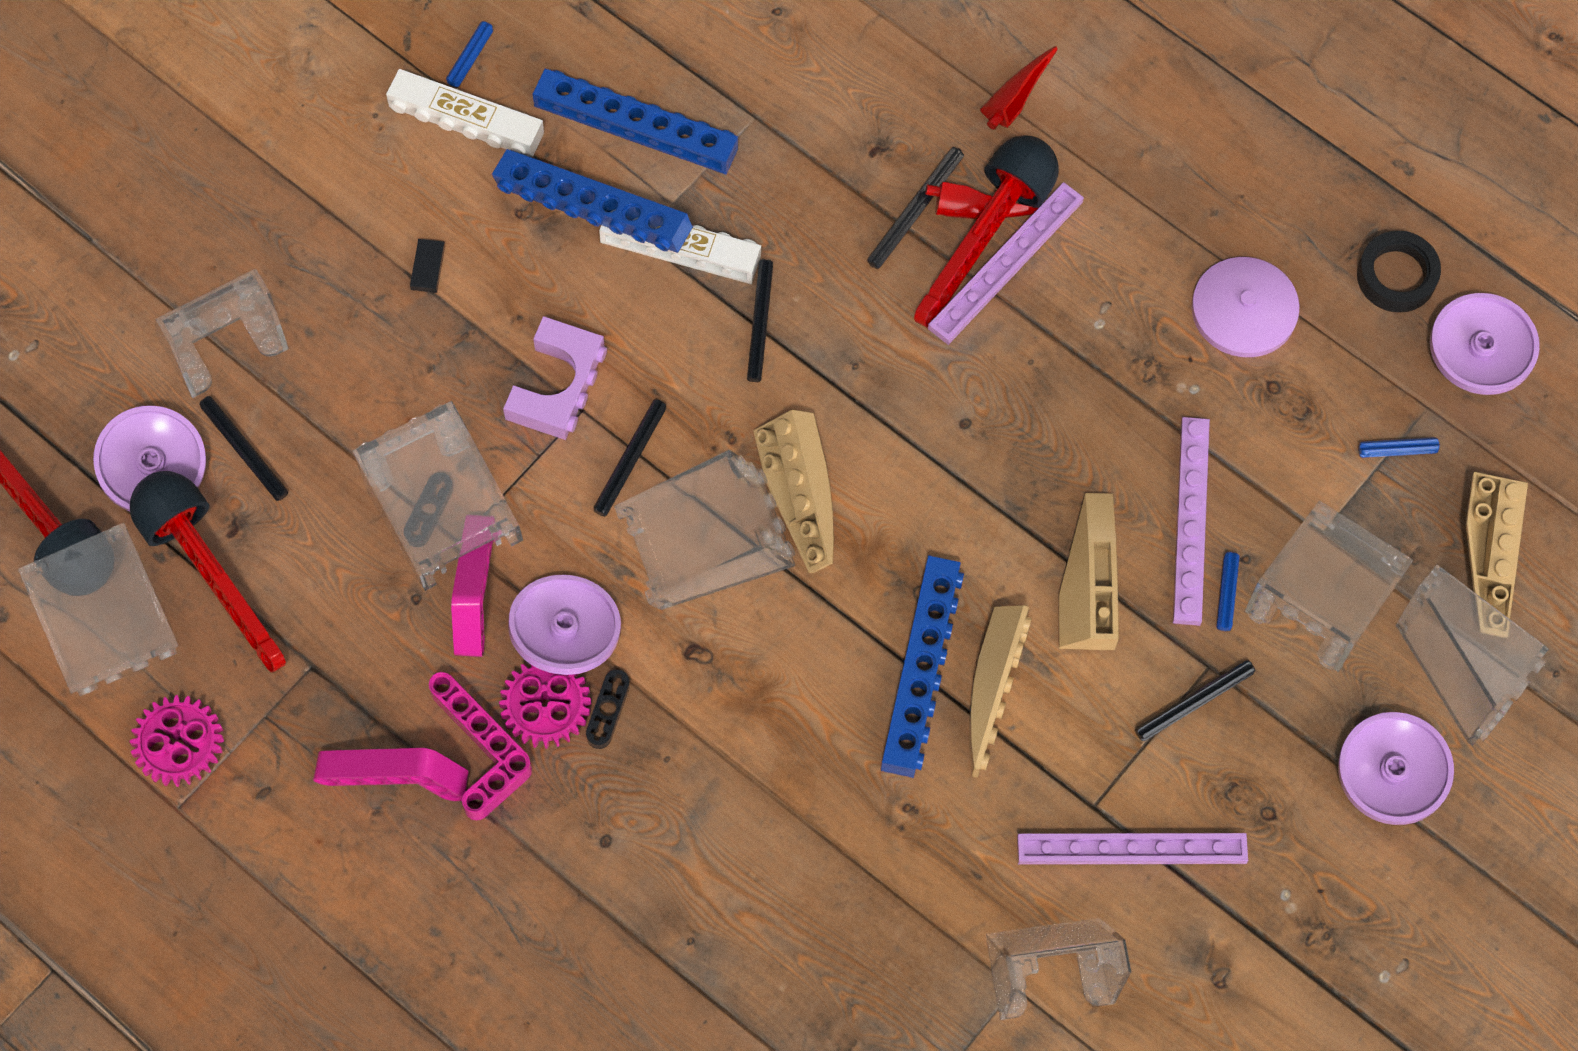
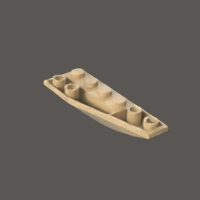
(799, 483)
(1494, 537)
(1090, 580)
(998, 654)

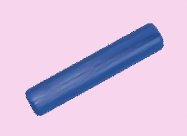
(469, 54)
(1398, 447)
(1228, 591)

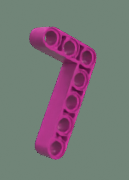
(468, 602)
(484, 740)
(393, 767)

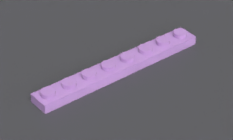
(1005, 263)
(1191, 521)
(1133, 848)

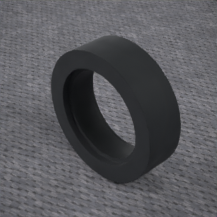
(1402, 242)

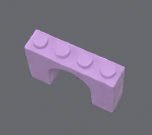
(558, 412)

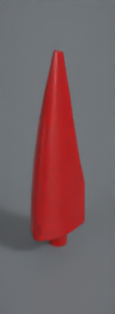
(1011, 97)
(966, 202)

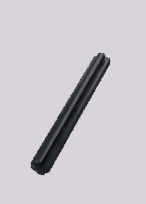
(760, 320)
(243, 448)
(629, 457)
(1194, 700)

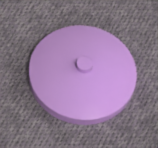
(1245, 307)
(1484, 343)
(145, 443)
(564, 624)
(1395, 768)

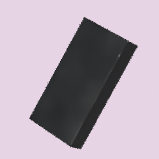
(427, 265)

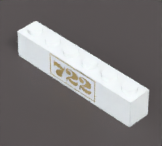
(464, 113)
(702, 250)

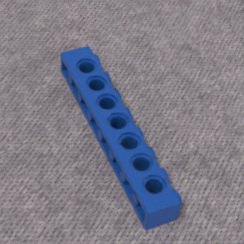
(644, 132)
(583, 190)
(937, 573)

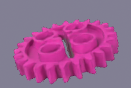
(544, 727)
(163, 762)

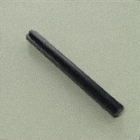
(914, 209)

